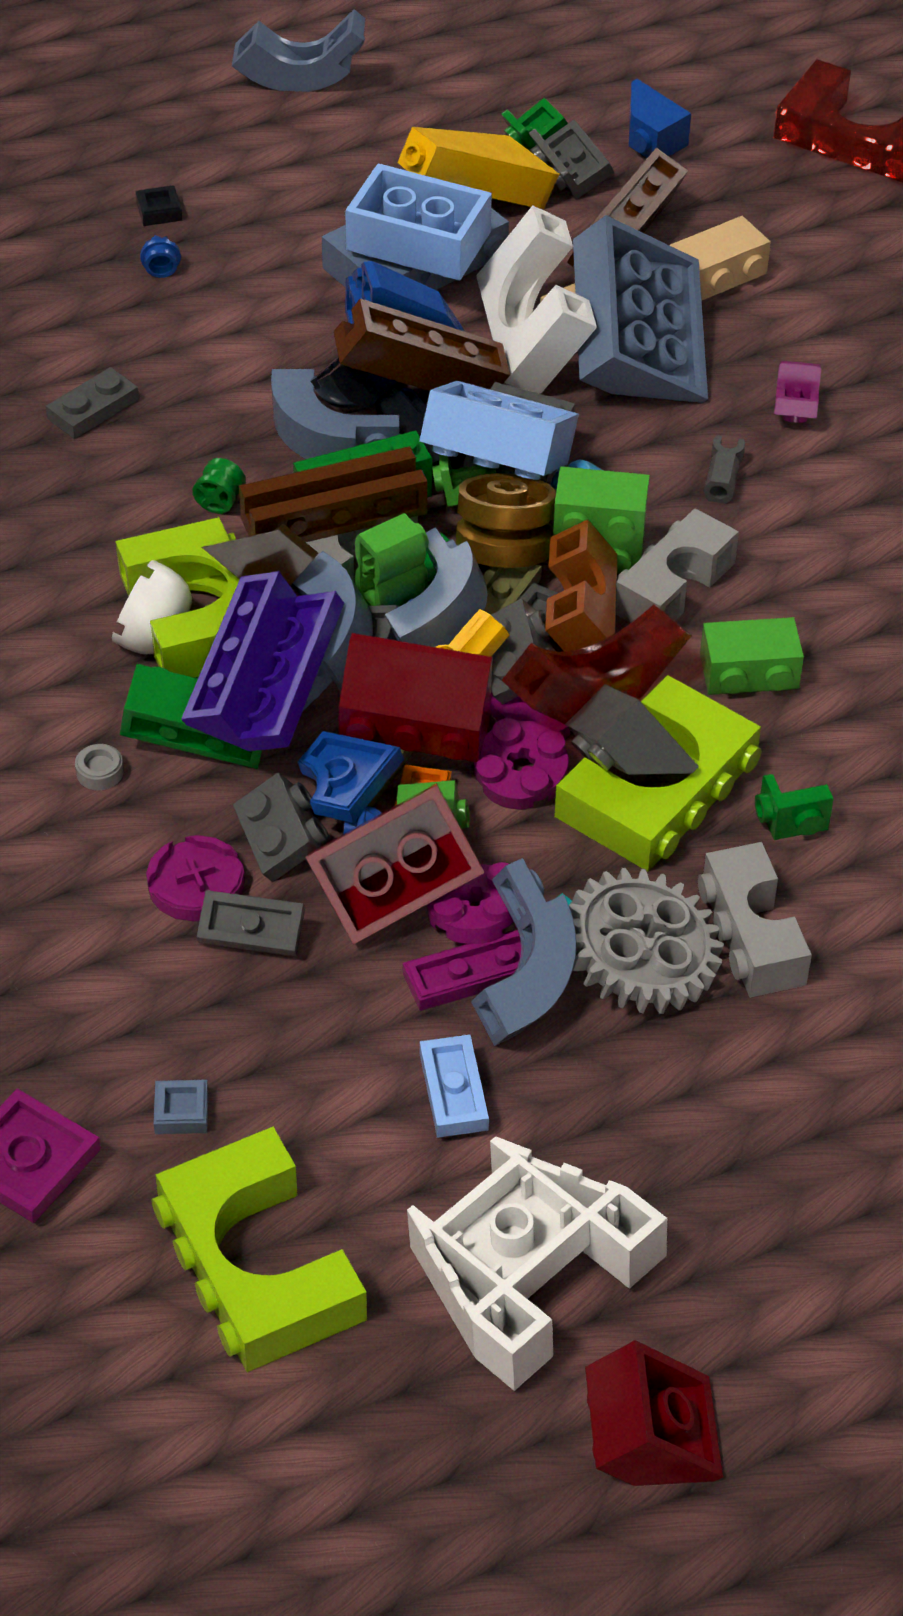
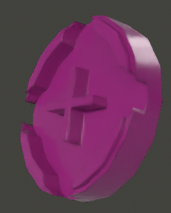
(185, 870)

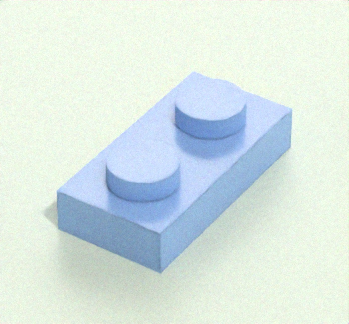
(454, 1086)

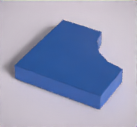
(347, 773)

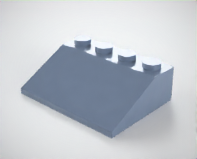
(643, 312)

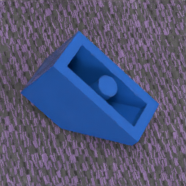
(656, 122)

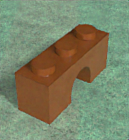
(588, 574)

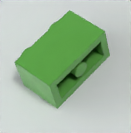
(751, 656)

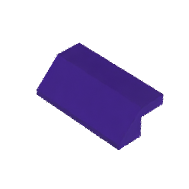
(262, 663)

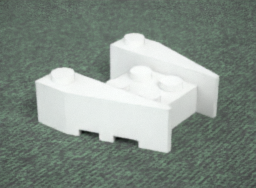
(517, 1236)

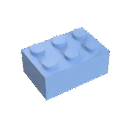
(418, 221)
(498, 429)

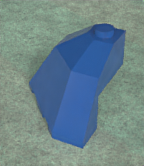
(397, 292)

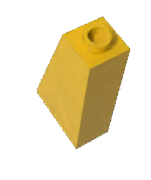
(480, 162)

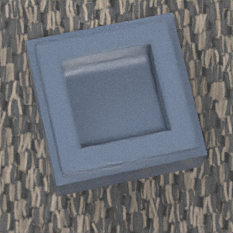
(181, 1107)

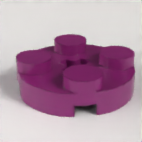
(519, 740)
(472, 923)

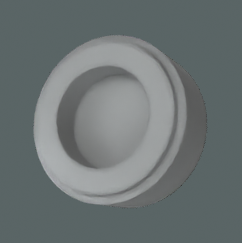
(99, 767)

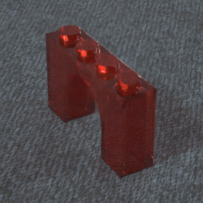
(813, 122)

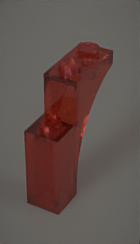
(627, 661)

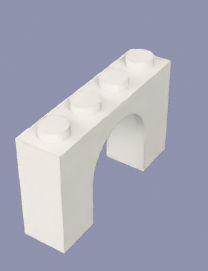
(542, 339)

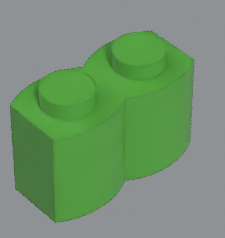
(391, 562)

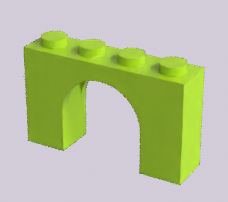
(186, 638)
(650, 821)
(257, 1313)

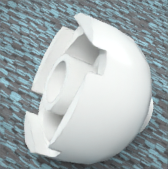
(151, 599)

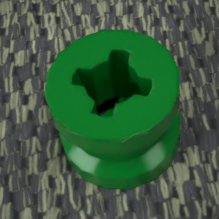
(218, 485)

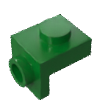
(540, 117)
(795, 811)

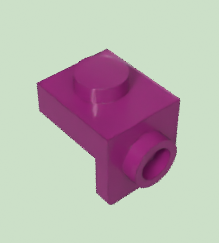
(797, 391)

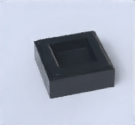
(158, 205)

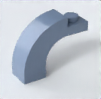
(297, 65)
(312, 427)
(328, 575)
(448, 601)
(545, 958)

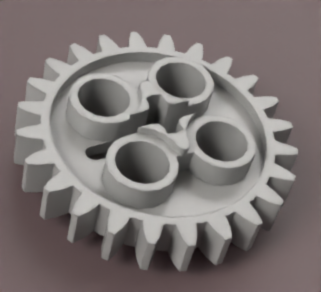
(644, 941)

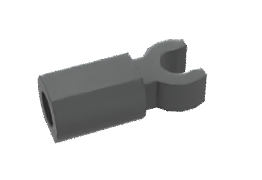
(723, 471)

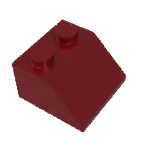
(652, 1418)

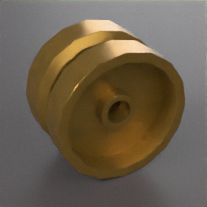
(506, 519)

